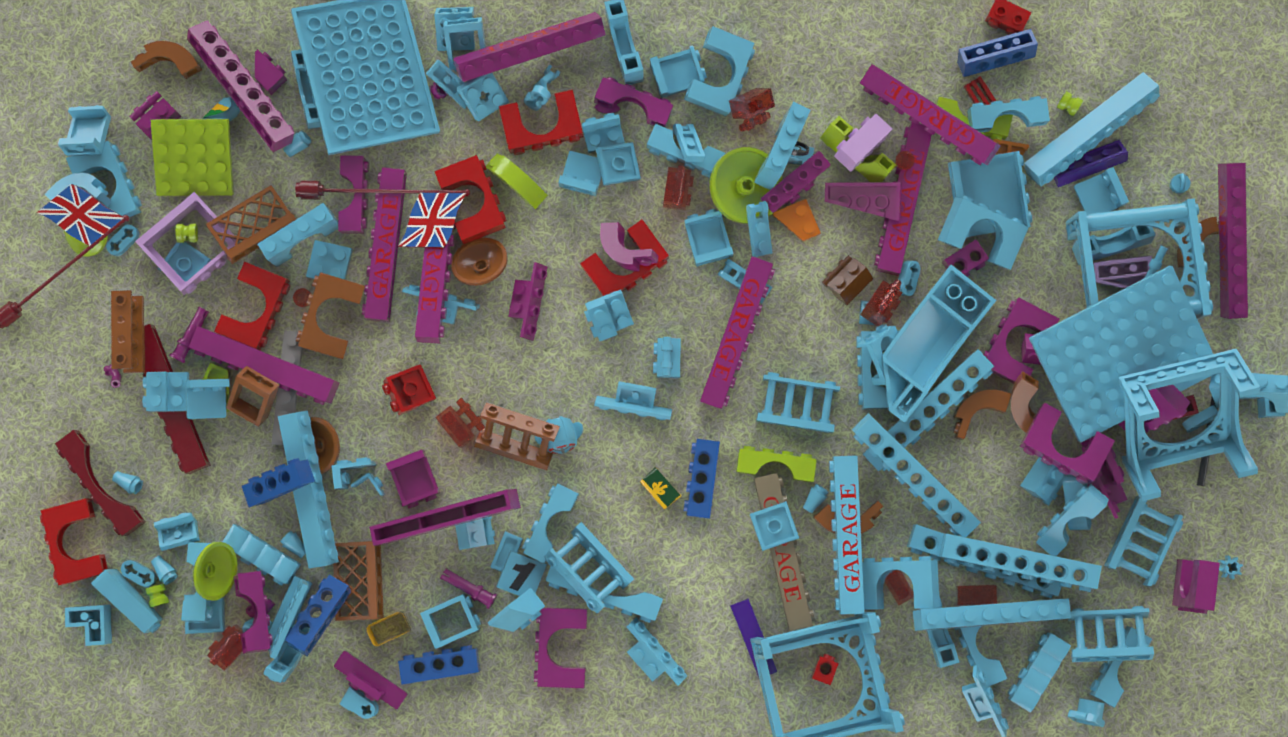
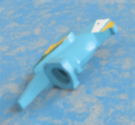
(224, 110)

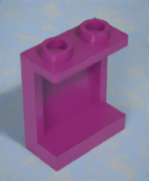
(413, 479)

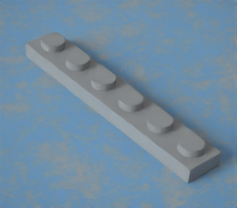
(286, 400)

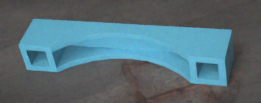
(642, 604)

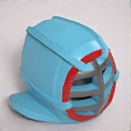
(566, 437)

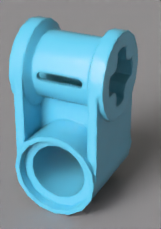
(356, 701)

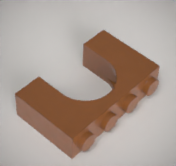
(325, 288)

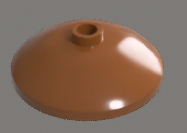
(479, 261)
(325, 434)

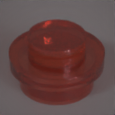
(904, 160)
(301, 296)

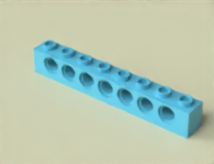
(975, 360)
(967, 521)
(917, 545)
(1089, 572)

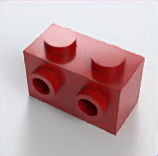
(1007, 17)

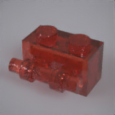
(752, 104)
(677, 188)
(882, 302)
(455, 425)
(227, 649)

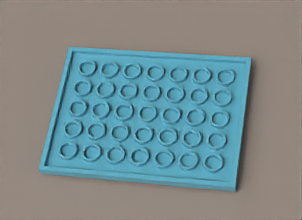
(364, 73)
(1117, 337)

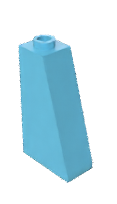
(127, 600)

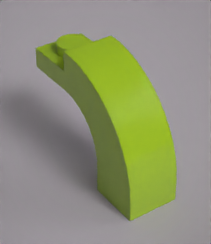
(516, 180)

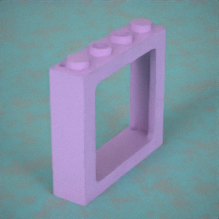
(147, 240)

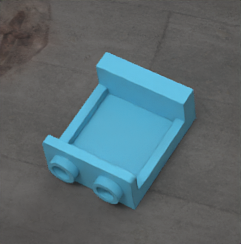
(676, 71)
(86, 131)
(708, 237)

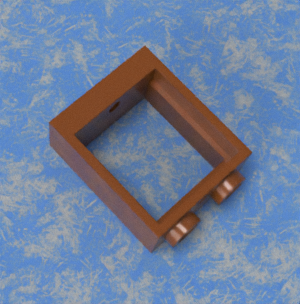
(266, 389)

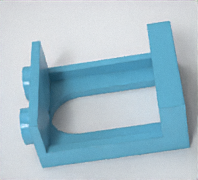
(873, 343)

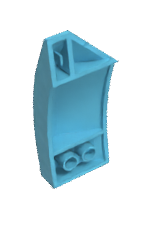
(931, 339)

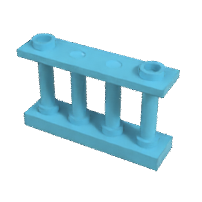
(786, 417)
(1124, 542)
(594, 550)
(1102, 652)

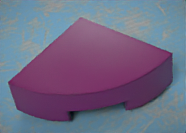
(602, 109)

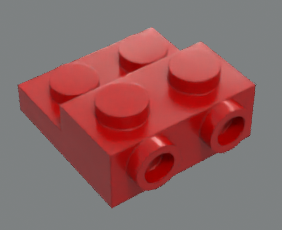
(408, 390)

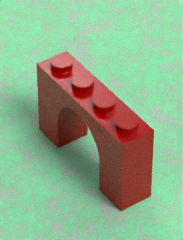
(567, 128)
(472, 173)
(609, 282)
(254, 333)
(56, 522)

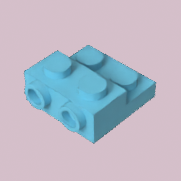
(608, 315)
(165, 391)

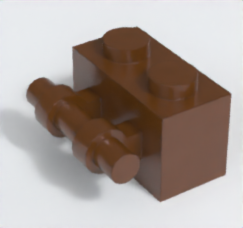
(847, 279)

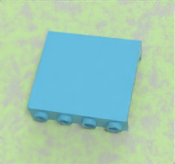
(994, 185)

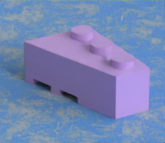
(862, 142)
(1121, 272)

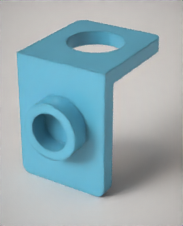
(375, 481)

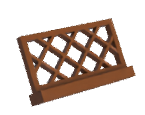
(250, 244)
(373, 584)

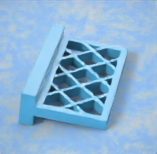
(288, 613)

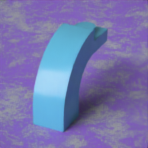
(84, 181)
(285, 662)

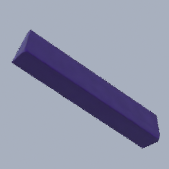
(1093, 162)
(749, 629)

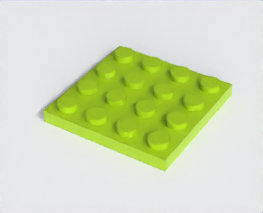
(192, 157)

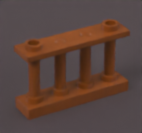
(127, 332)
(512, 448)

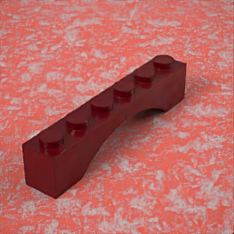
(77, 453)

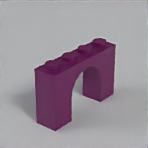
(1020, 315)
(1170, 404)
(1039, 443)
(1195, 585)
(549, 673)

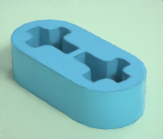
(126, 243)
(909, 277)
(1200, 419)
(141, 570)

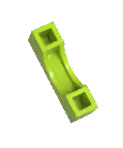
(1000, 127)
(874, 167)
(801, 467)

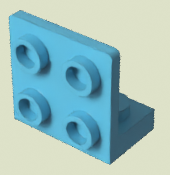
(459, 40)
(602, 131)
(581, 174)
(1101, 193)
(206, 398)
(341, 478)

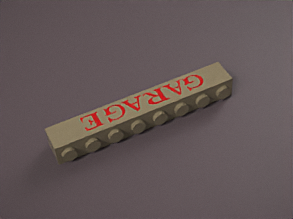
(786, 561)

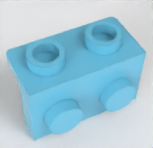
(177, 531)

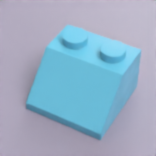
(518, 612)

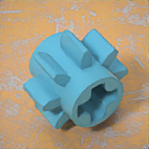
(1234, 565)

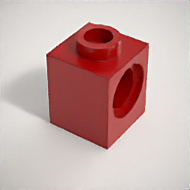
(828, 677)

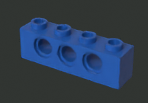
(997, 53)
(711, 449)
(278, 482)
(305, 642)
(410, 675)

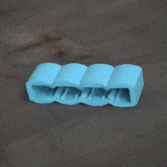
(262, 555)
(1039, 671)

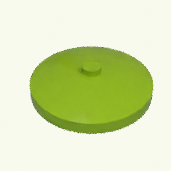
(733, 183)

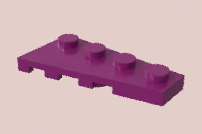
(869, 197)

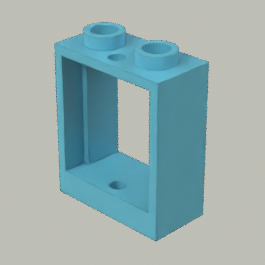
(462, 25)
(433, 630)

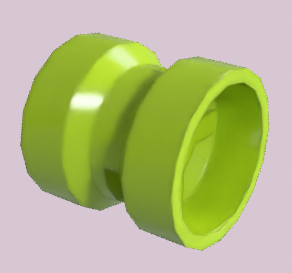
(1069, 103)
(186, 233)
(157, 595)

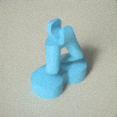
(540, 95)

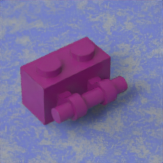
(160, 110)

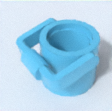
(1088, 712)

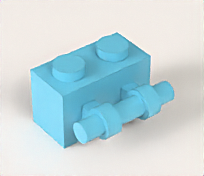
(668, 357)
(1043, 481)
(475, 533)

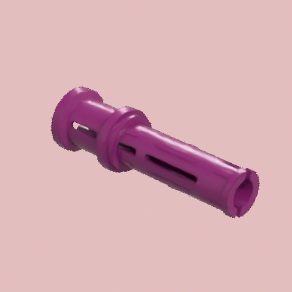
(183, 343)
(476, 592)

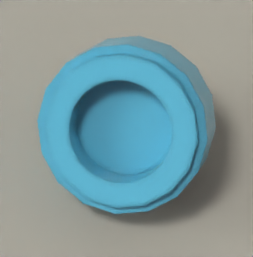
(1180, 183)

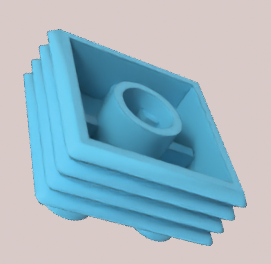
(479, 107)

